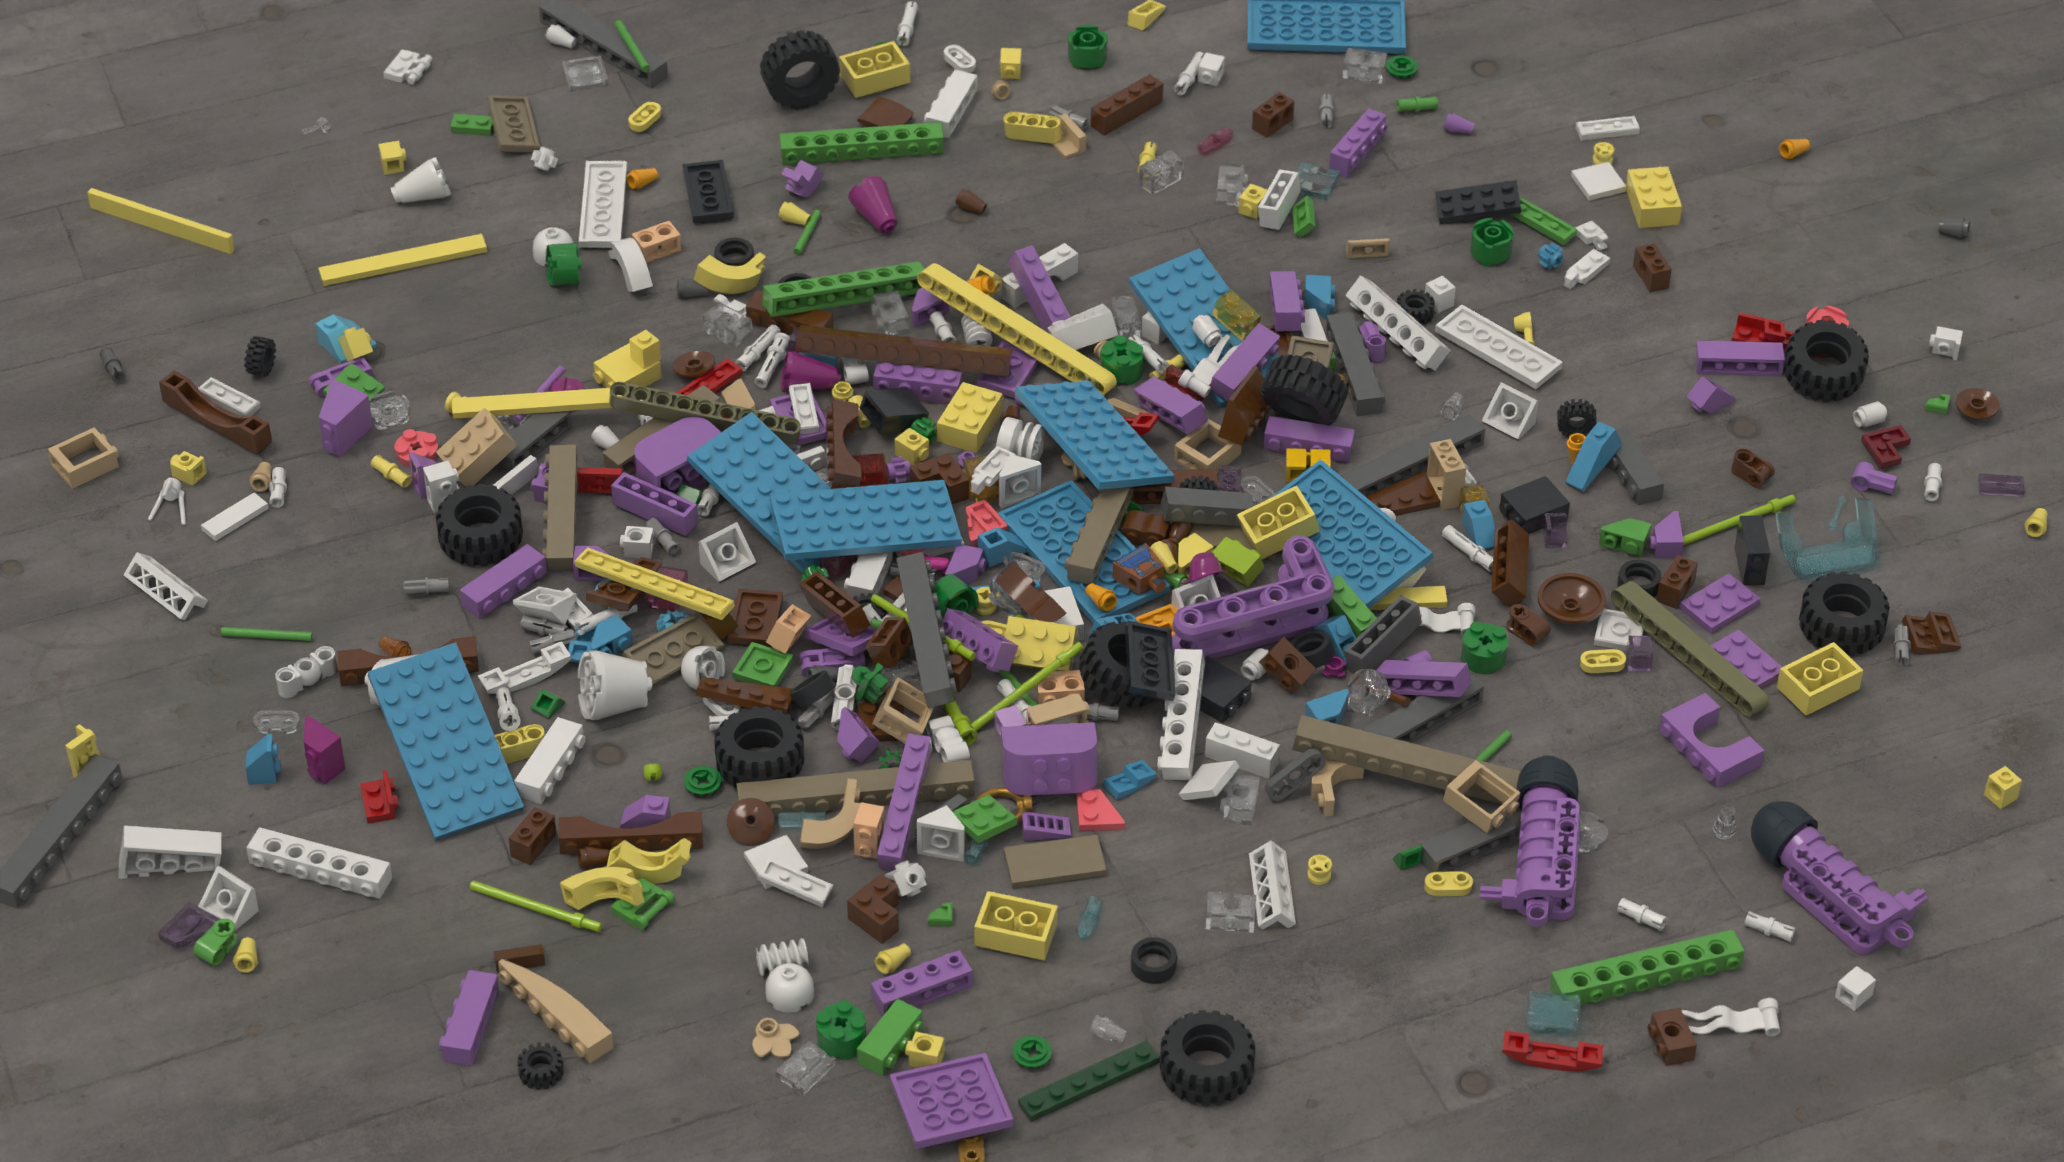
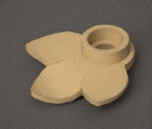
(776, 1040)

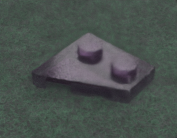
(187, 926)

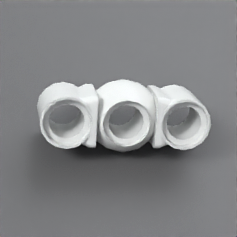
(306, 671)
(947, 739)

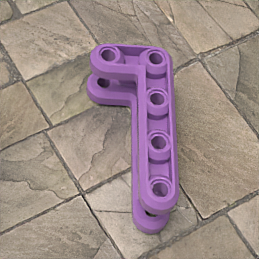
(1300, 589)

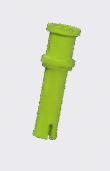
(961, 723)

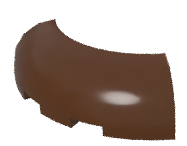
(1021, 589)

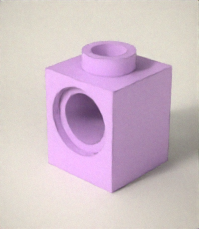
(1008, 717)

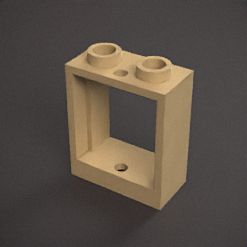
(1191, 459)
(86, 470)
(1446, 473)
(1059, 709)
(894, 721)
(1492, 784)

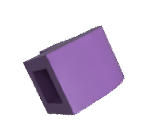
(802, 180)

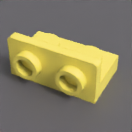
(81, 749)

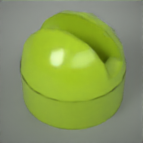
(652, 770)

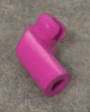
(938, 563)

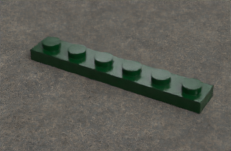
(1088, 1081)

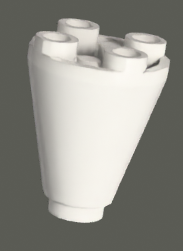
(422, 184)

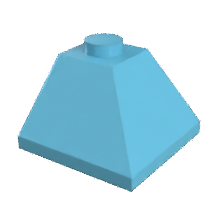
(330, 330)

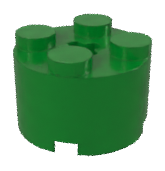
(1087, 47)
(1491, 241)
(563, 264)
(1122, 359)
(955, 595)
(1484, 647)
(840, 1029)

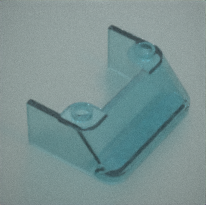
(1855, 552)

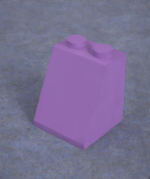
(344, 418)

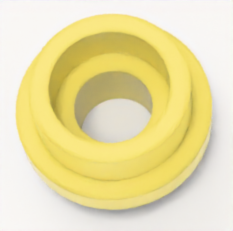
(842, 391)

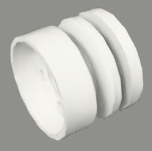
(1024, 443)

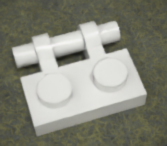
(407, 66)

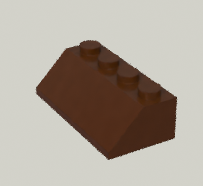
(1245, 409)

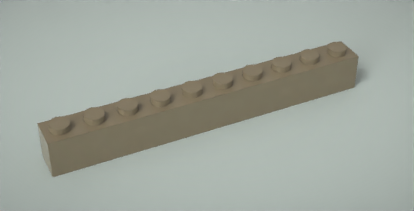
(1392, 756)
(876, 787)

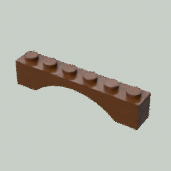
(186, 397)
(841, 423)
(356, 663)
(581, 832)

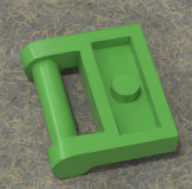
(631, 913)

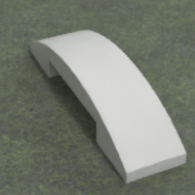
(528, 673)

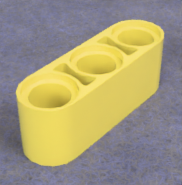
(1032, 127)
(520, 742)

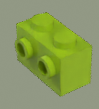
(1238, 561)

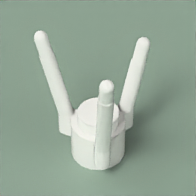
(170, 492)

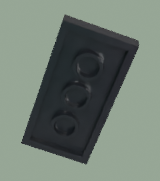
(708, 191)
(1478, 202)
(1150, 661)

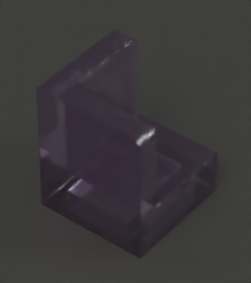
(1555, 530)
(1639, 653)

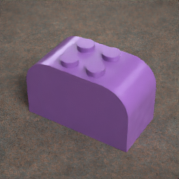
(663, 455)
(1049, 758)

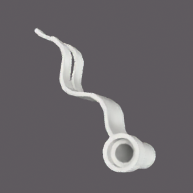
(1202, 375)
(1449, 621)
(1740, 1022)

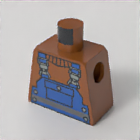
(1140, 570)

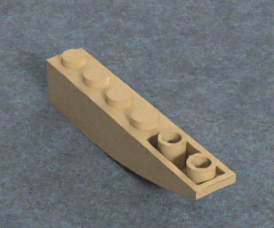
(559, 1011)

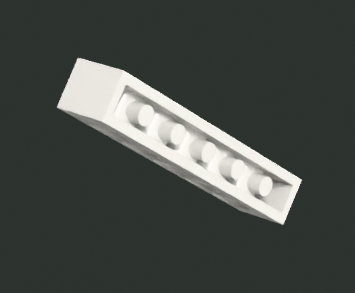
(1433, 351)
(1181, 765)
(319, 863)

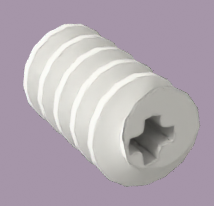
(975, 332)
(783, 955)

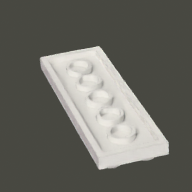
(602, 203)
(1498, 346)

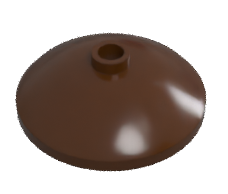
(1571, 598)

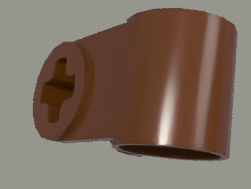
(1750, 467)
(1527, 626)

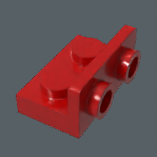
(1749, 329)
(597, 479)
(378, 799)

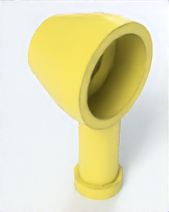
(1523, 324)

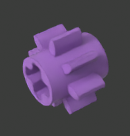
(898, 469)

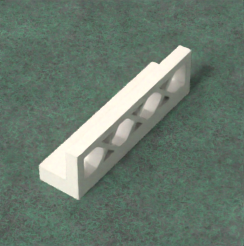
(169, 580)
(1276, 881)

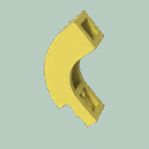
(728, 278)
(652, 866)
(602, 884)

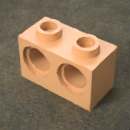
(658, 241)
(788, 629)
(1060, 685)
(868, 830)

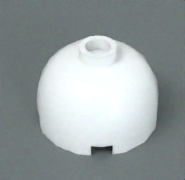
(548, 237)
(702, 663)
(789, 987)

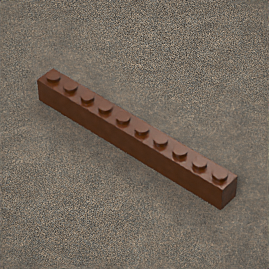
(904, 350)

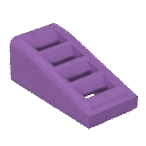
(1033, 827)

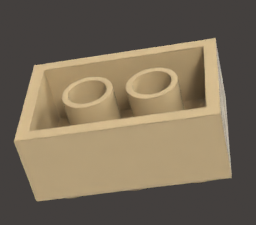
(477, 447)

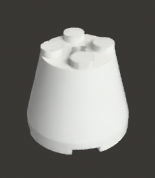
(611, 684)

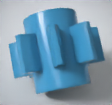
(1550, 256)

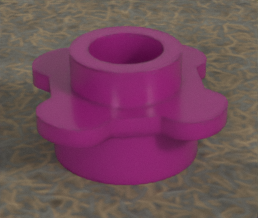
(1334, 667)

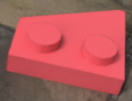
(982, 518)
(1097, 812)

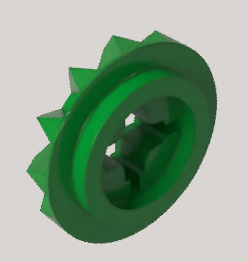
(1406, 62)
(700, 774)
(1026, 1045)

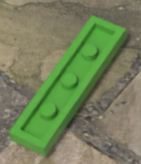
(1545, 222)

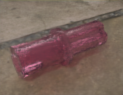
(1215, 140)

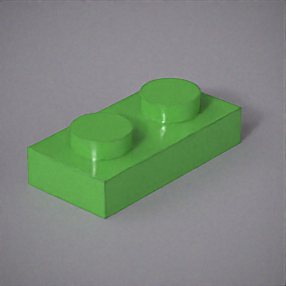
(472, 124)
(1303, 216)

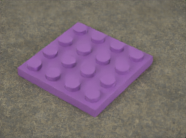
(951, 1100)

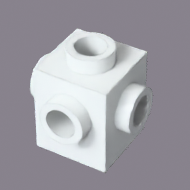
(908, 878)

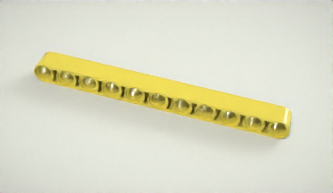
(1014, 328)

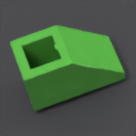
(1626, 536)

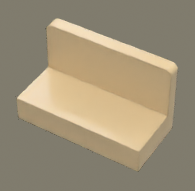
(1073, 139)

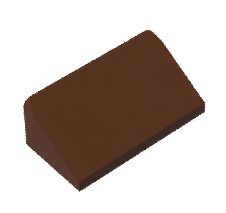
(522, 956)

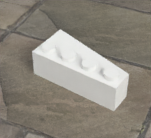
(167, 850)

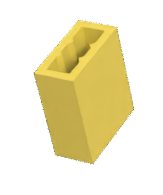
(621, 368)

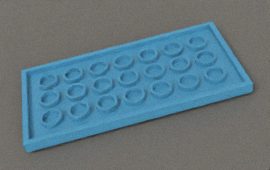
(1327, 25)
(1180, 293)
(1094, 435)
(748, 466)
(865, 520)
(1048, 529)
(1357, 536)
(445, 741)

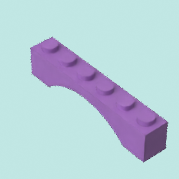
(899, 819)

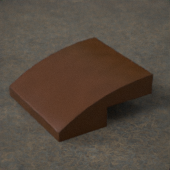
(885, 113)
(1932, 633)

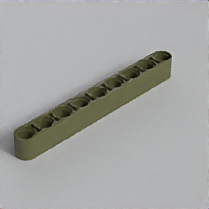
(695, 407)
(1690, 649)

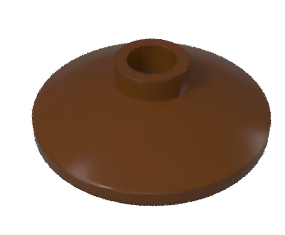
(694, 364)
(1977, 403)
(747, 833)

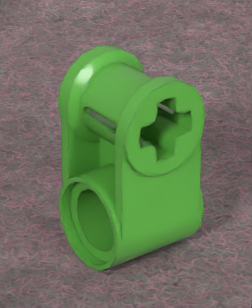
(217, 942)

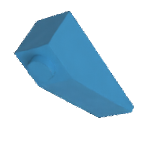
(1593, 456)

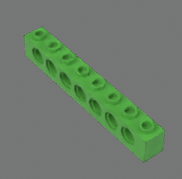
(861, 143)
(840, 289)
(1650, 968)

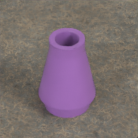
(1457, 124)

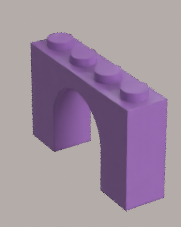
(1716, 764)

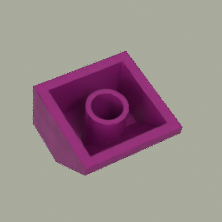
(322, 751)

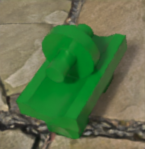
(870, 683)

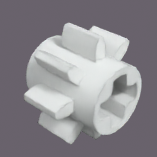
(544, 159)

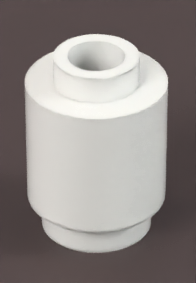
(1206, 330)
(1870, 414)
(1251, 667)

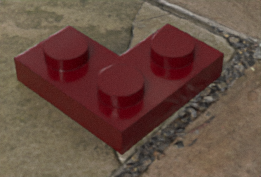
(1883, 445)

